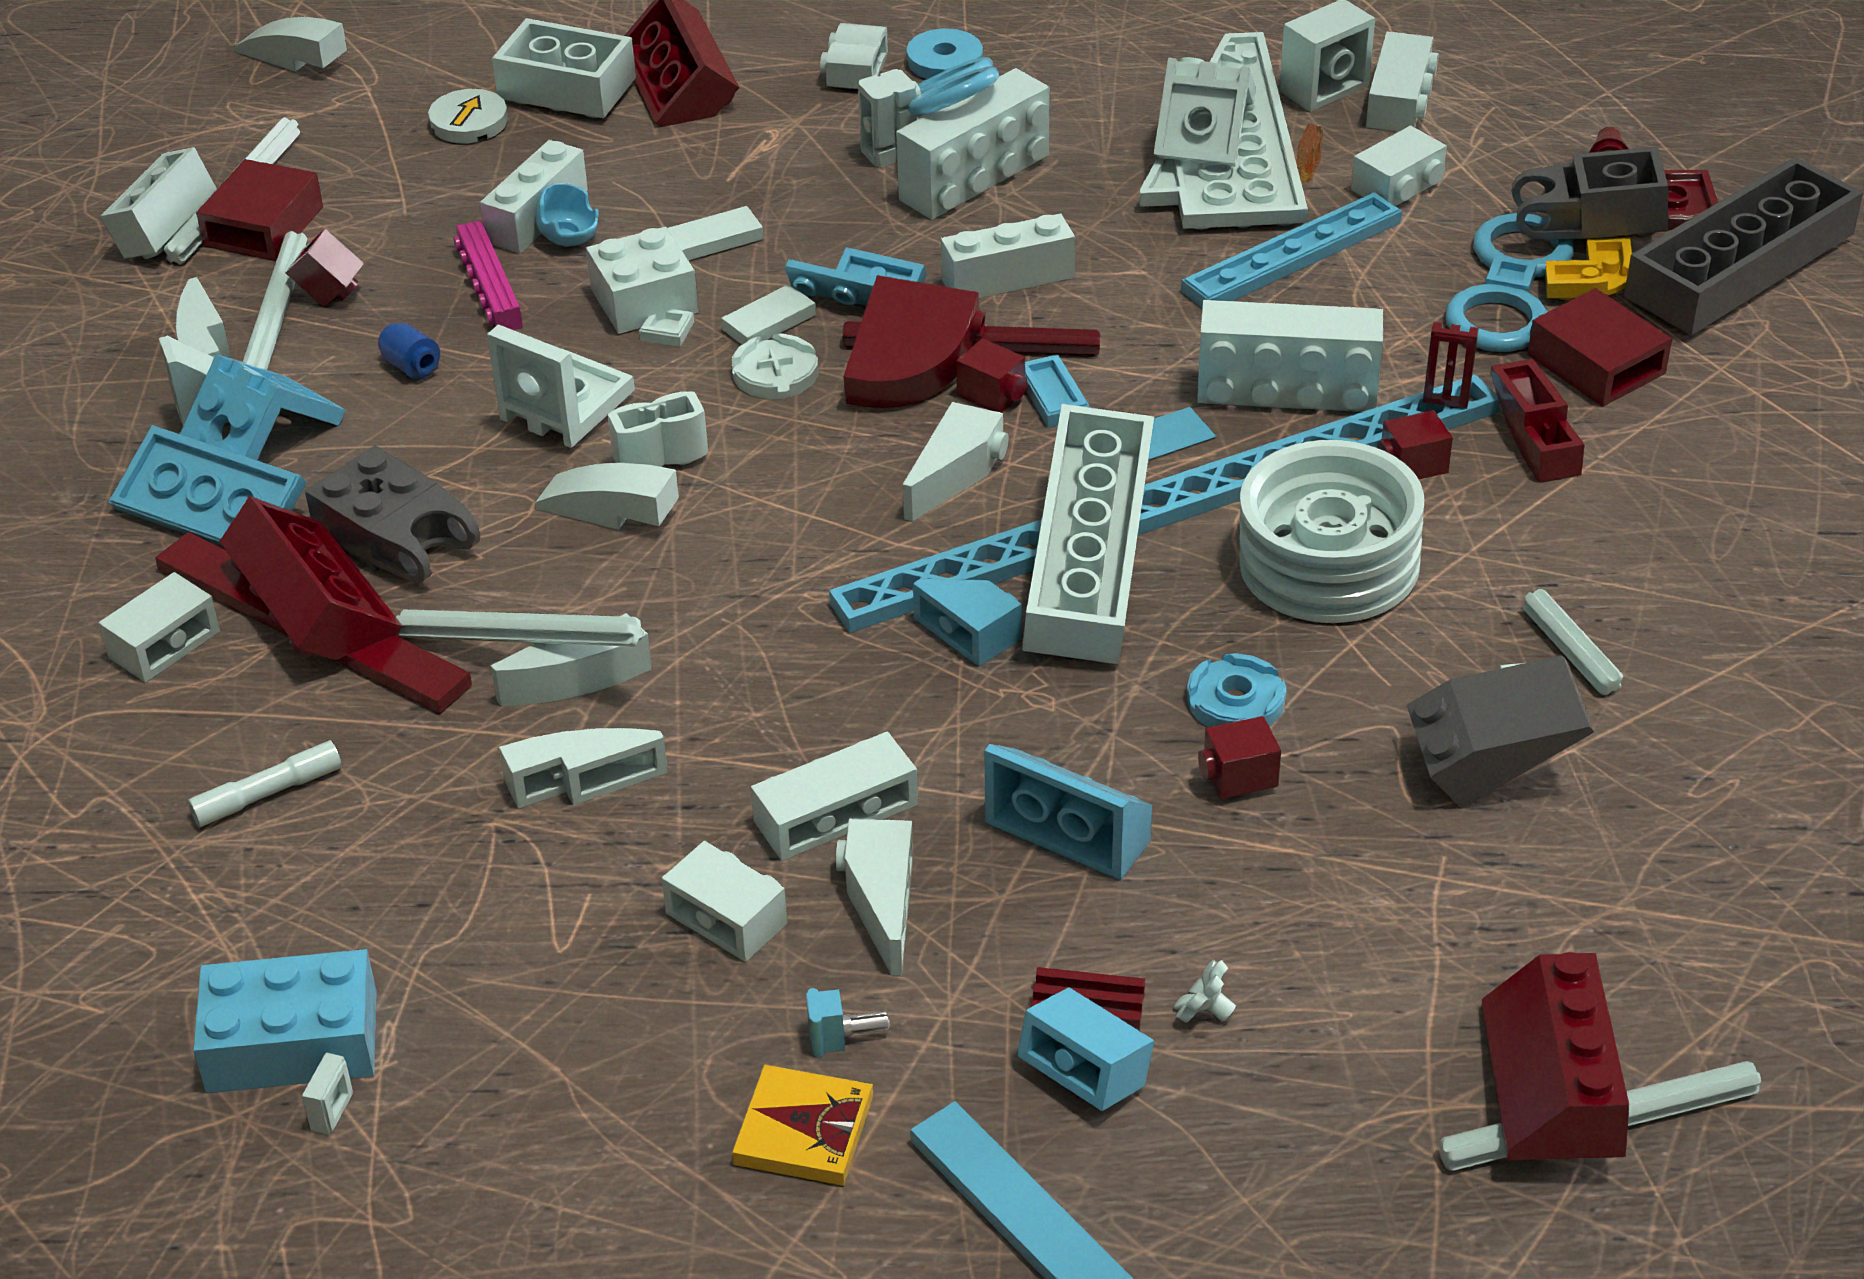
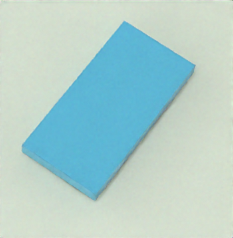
(198, 485)

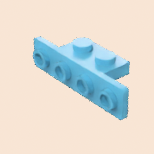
(853, 277)

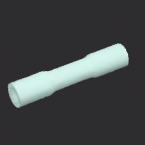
(236, 795)

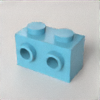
(1085, 1048)

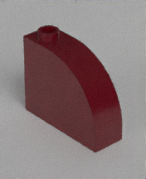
(910, 342)

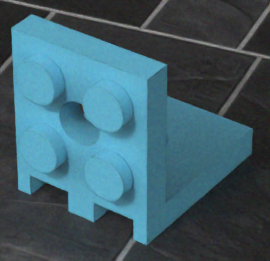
(251, 403)

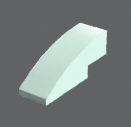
(295, 42)
(199, 322)
(612, 493)
(566, 670)
(581, 763)

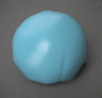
(565, 215)

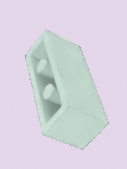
(1401, 82)
(158, 203)
(511, 206)
(1009, 256)
(820, 797)

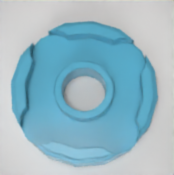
(941, 50)
(1256, 677)

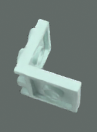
(1208, 87)
(552, 385)

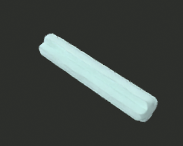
(1573, 642)

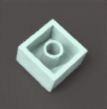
(1326, 54)
(641, 278)

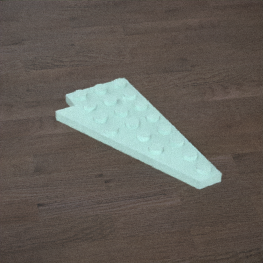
(1266, 178)

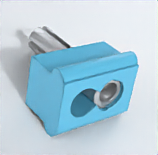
(830, 1026)

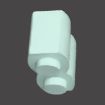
(854, 54)
(660, 431)

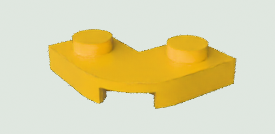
(1604, 269)

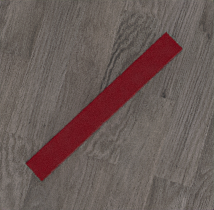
(389, 662)

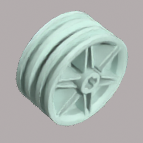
(1331, 531)

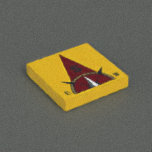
(803, 1125)

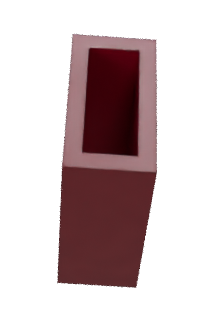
(259, 208)
(1599, 347)

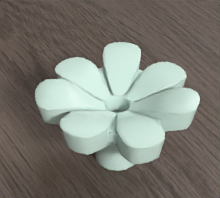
(1206, 995)

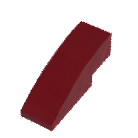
(1538, 420)

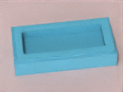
(1050, 387)

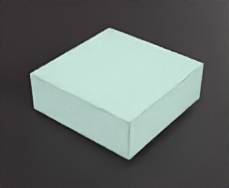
(667, 331)
(327, 1094)

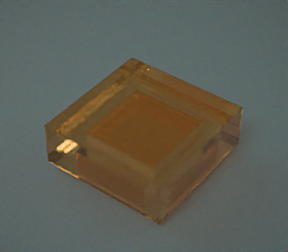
(1309, 152)

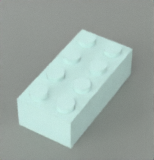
(973, 144)
(1290, 356)

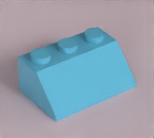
(1064, 811)

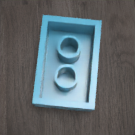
(280, 1016)

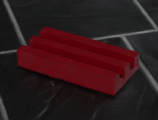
(1454, 338)
(1099, 988)

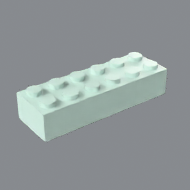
(1088, 535)

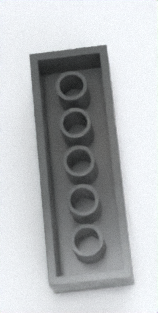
(1742, 245)

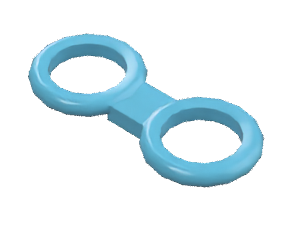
(954, 86)
(1506, 283)

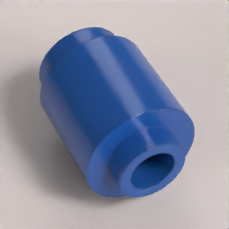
(409, 350)

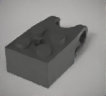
(1597, 196)
(390, 514)

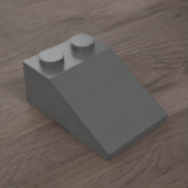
(1497, 725)

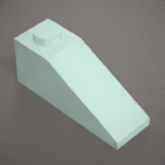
(954, 458)
(879, 881)

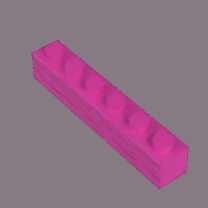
(487, 276)

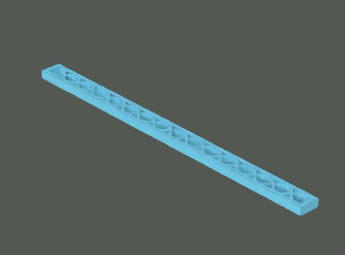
(1170, 491)

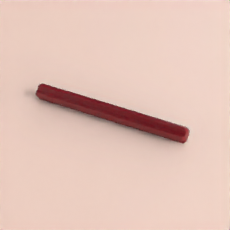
(1021, 339)

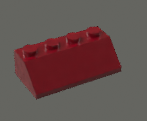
(679, 64)
(306, 581)
(1556, 1061)

